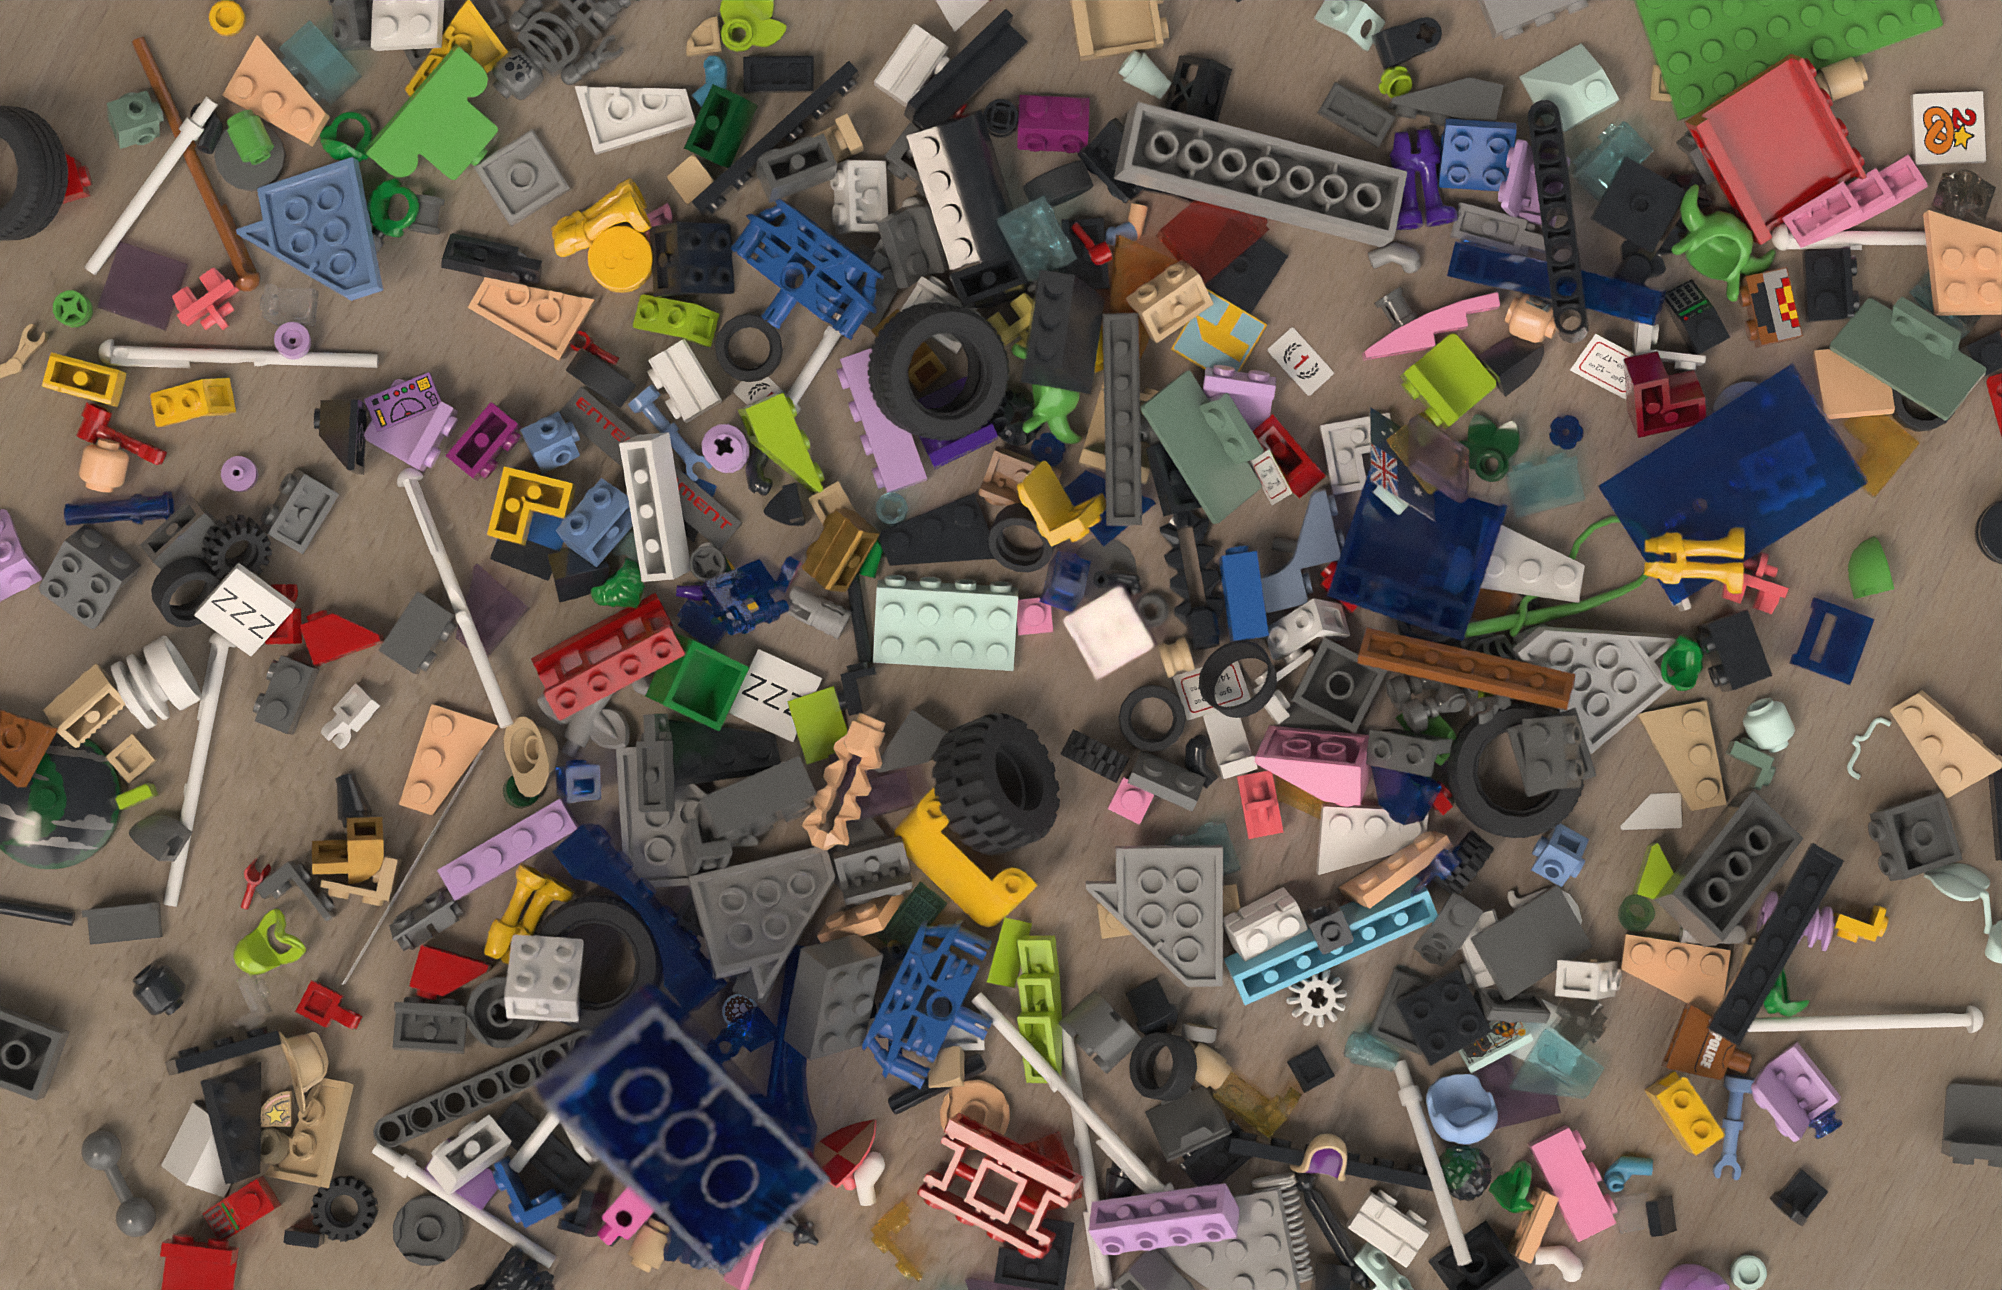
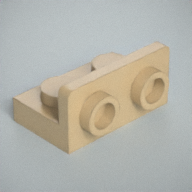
(1170, 300)

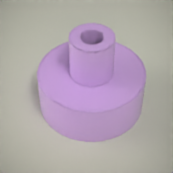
(288, 335)
(247, 477)

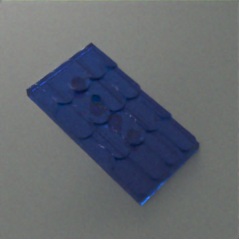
(1756, 462)

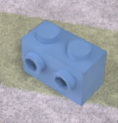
(597, 522)

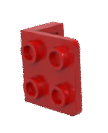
(198, 1264)

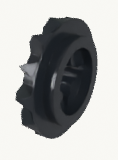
(1001, 420)

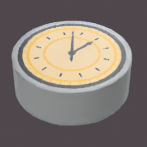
(1199, 1032)

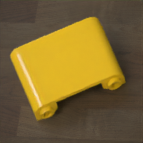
(953, 872)

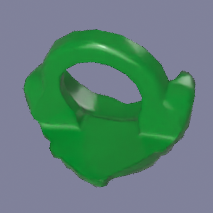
(340, 150)
(379, 203)
(622, 588)
(1686, 662)
(1779, 999)
(1512, 1188)

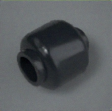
(158, 989)

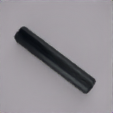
(913, 1096)

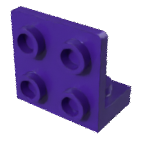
(947, 451)

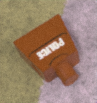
(1702, 1052)

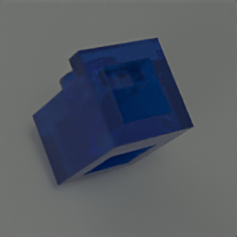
(1065, 581)
(702, 623)
(578, 781)

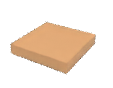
(1849, 390)

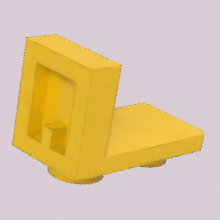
(193, 401)

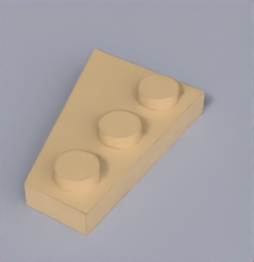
(1945, 747)
(1689, 752)
(316, 1136)

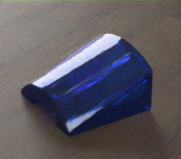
(1416, 565)

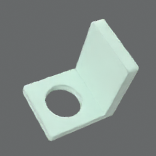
(1348, 18)

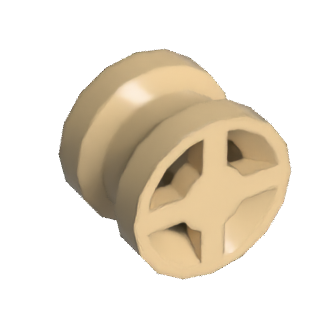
(1176, 657)

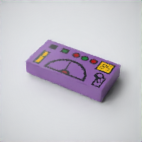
(403, 402)

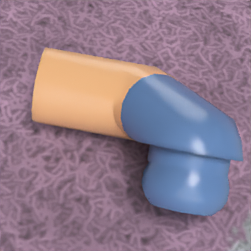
(1132, 228)

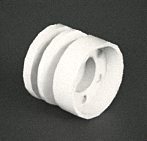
(152, 684)

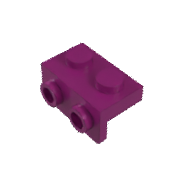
(1053, 123)

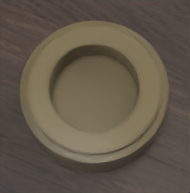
(273, 1146)

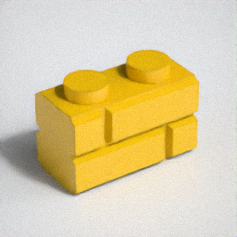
(84, 379)

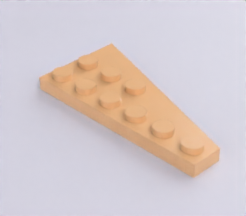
(1963, 266)

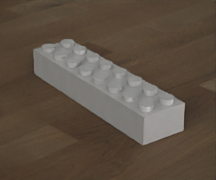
(1260, 175)

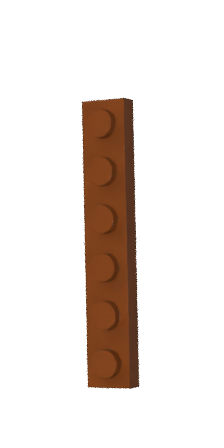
(1466, 668)

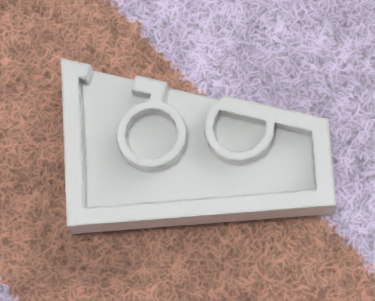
(630, 115)
(1360, 835)

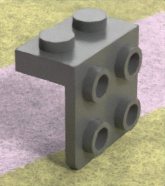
(87, 576)
(1973, 1124)

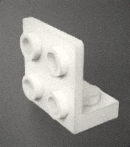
(544, 978)

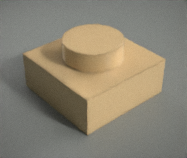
(829, 500)
(131, 758)

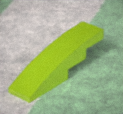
(1040, 1002)

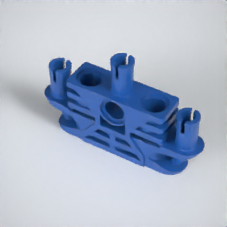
(823, 250)
(908, 990)

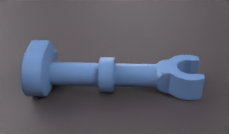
(645, 404)
(1737, 1086)

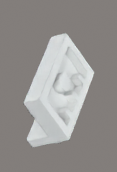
(859, 196)

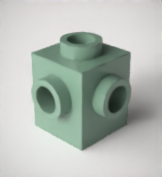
(134, 119)

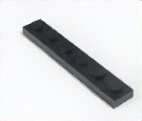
(789, 130)
(1775, 944)
(1281, 1151)

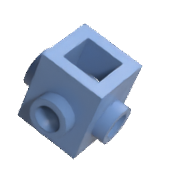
(551, 442)
(1556, 861)

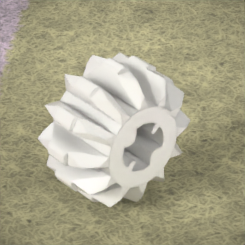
(1321, 1009)

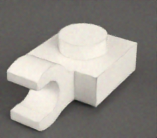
(352, 712)

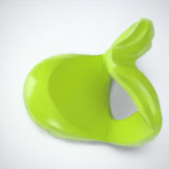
(257, 956)

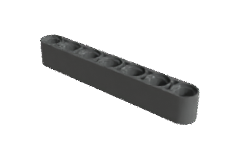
(471, 1092)

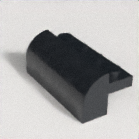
(963, 188)

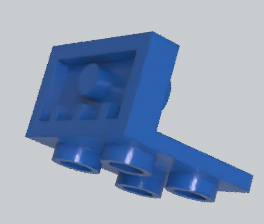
(522, 1207)

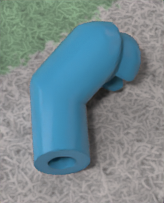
(715, 73)
(1624, 1168)

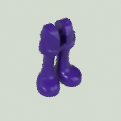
(1425, 163)

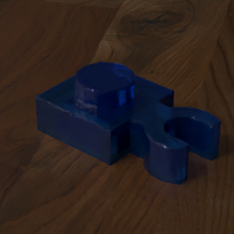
(749, 1030)

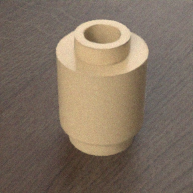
(1842, 78)
(1211, 1066)
(649, 1245)

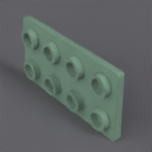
(1910, 354)
(1206, 444)

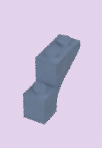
(1316, 545)

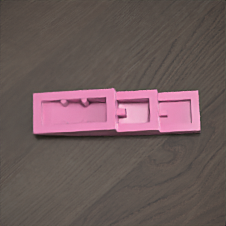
(1855, 203)
(1419, 333)

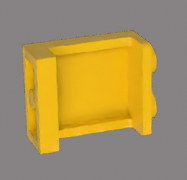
(1684, 1113)

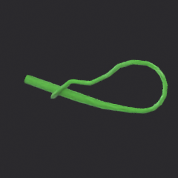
(1524, 618)

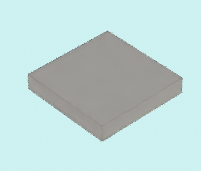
(521, 177)

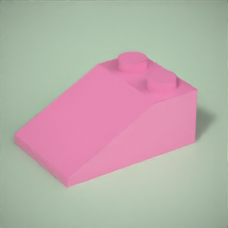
(1319, 762)

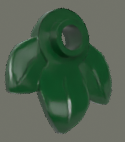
(1489, 442)

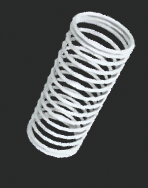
(1280, 1179)

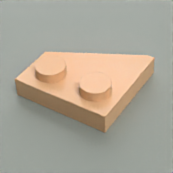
(861, 919)

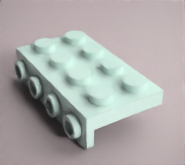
(945, 623)

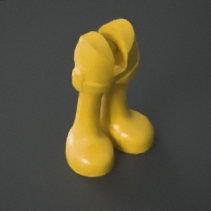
(581, 228)
(1679, 567)
(547, 890)

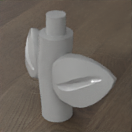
(600, 723)

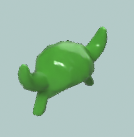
(1718, 245)
(1051, 406)

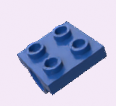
(1475, 154)

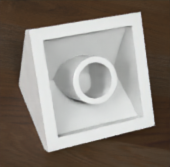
(194, 1154)

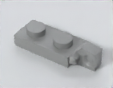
(1496, 230)

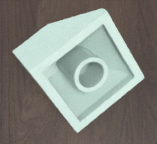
(1573, 84)

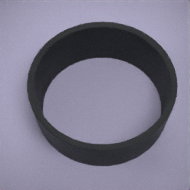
(1220, 660)

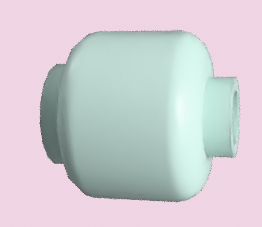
(1768, 724)

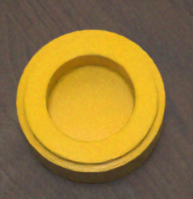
(227, 18)

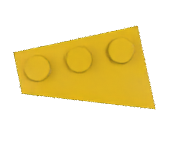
(472, 35)

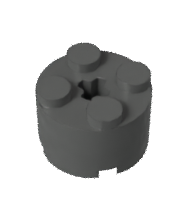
(484, 1021)
(1100, 1031)

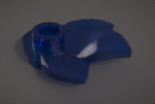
(1441, 865)

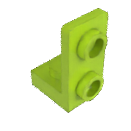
(676, 319)

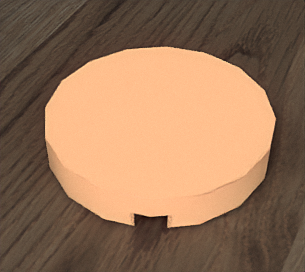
(978, 1101)

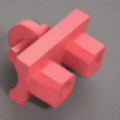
(193, 309)
(1768, 592)
(1259, 804)

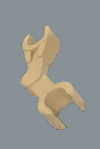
(25, 350)

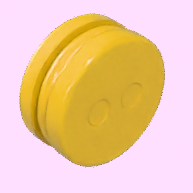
(620, 259)

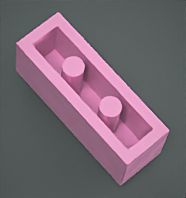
(1573, 1182)

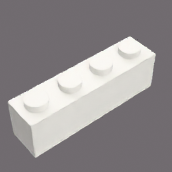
(655, 507)

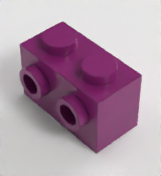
(484, 442)

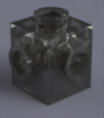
(1963, 195)
(1567, 1025)

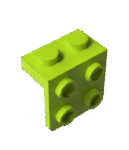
(1447, 381)

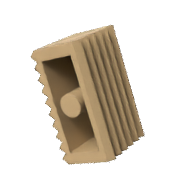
(85, 706)

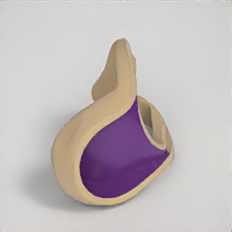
(1326, 1156)

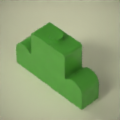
(438, 122)

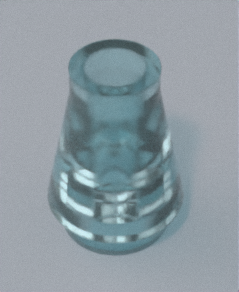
(1370, 1052)

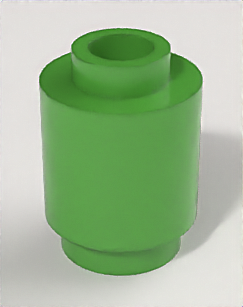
(249, 137)

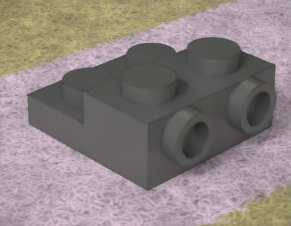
(1914, 837)

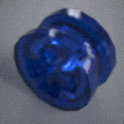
(1825, 1123)

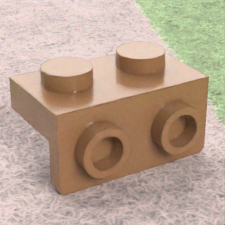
(1004, 474)

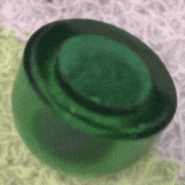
(1629, 920)

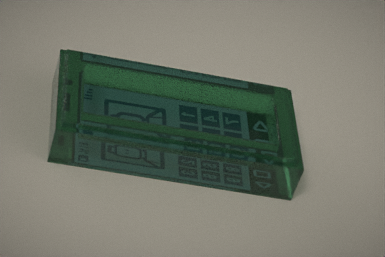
(905, 923)

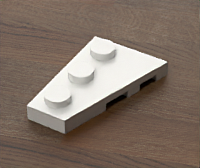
(1532, 569)

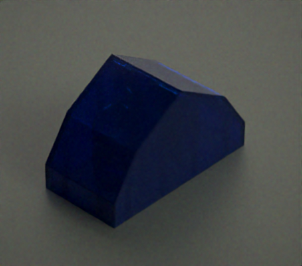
(682, 1127)

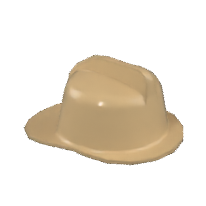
(531, 754)
(306, 1062)

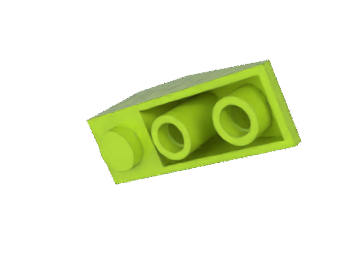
(775, 432)

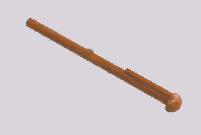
(222, 219)

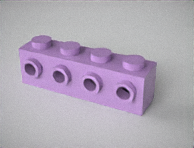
(1164, 1219)

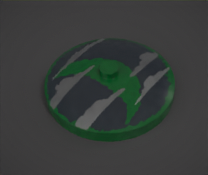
(64, 809)

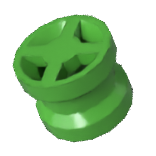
(66, 305)

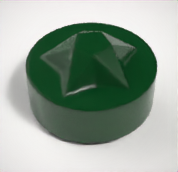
(514, 797)

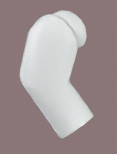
(866, 1177)
(1563, 1258)

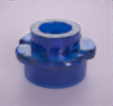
(1575, 432)
(1048, 440)

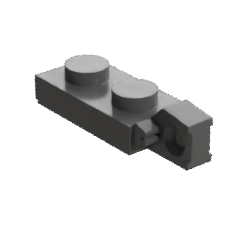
(655, 765)

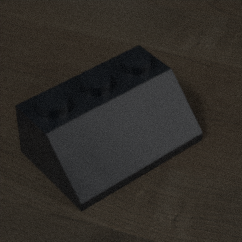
(1063, 333)

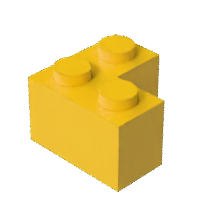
(521, 496)

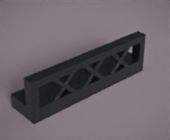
(966, 73)
(1203, 94)

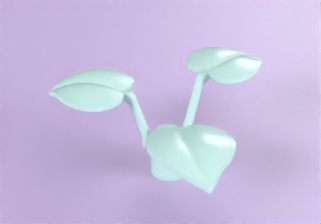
(1969, 884)

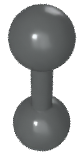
(135, 1214)

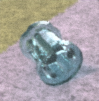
(895, 498)

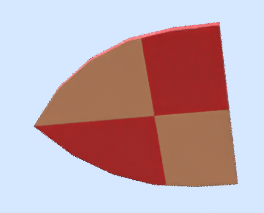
(845, 1151)

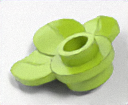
(754, 19)

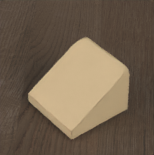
(690, 179)
(947, 1068)

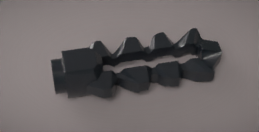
(1637, 266)
(1202, 620)

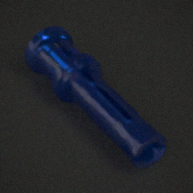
(136, 509)

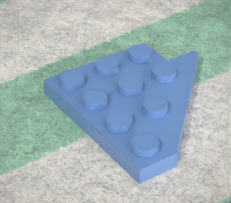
(320, 228)

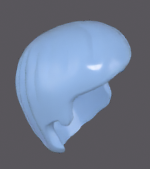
(1461, 1109)

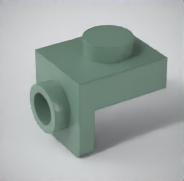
(1749, 752)

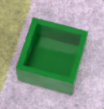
(699, 683)

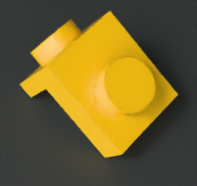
(1852, 929)

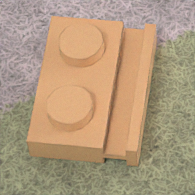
(1533, 1225)

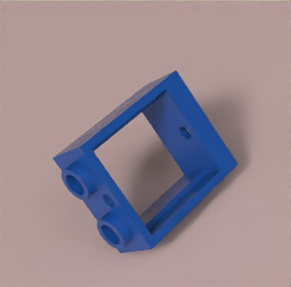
(1243, 594)

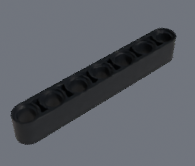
(1558, 204)

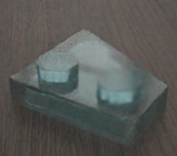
(1557, 1069)

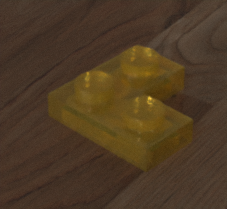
(1886, 451)

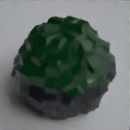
(1465, 1171)

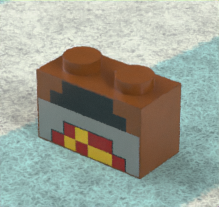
(1769, 308)

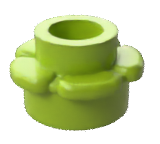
(1395, 81)

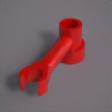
(96, 426)

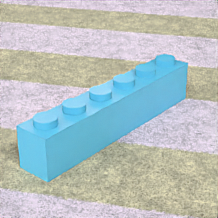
(1301, 957)

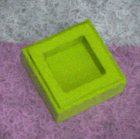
(136, 796)

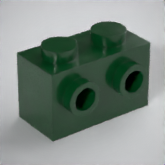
(720, 126)

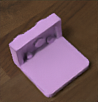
(1520, 192)
(1249, 391)
(418, 438)
(16, 568)
(1793, 1091)

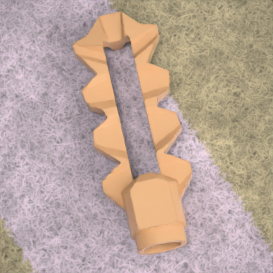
(863, 741)

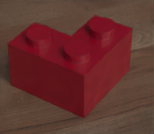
(1661, 401)

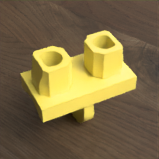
(1022, 307)

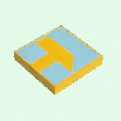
(1219, 336)

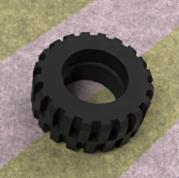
(995, 784)

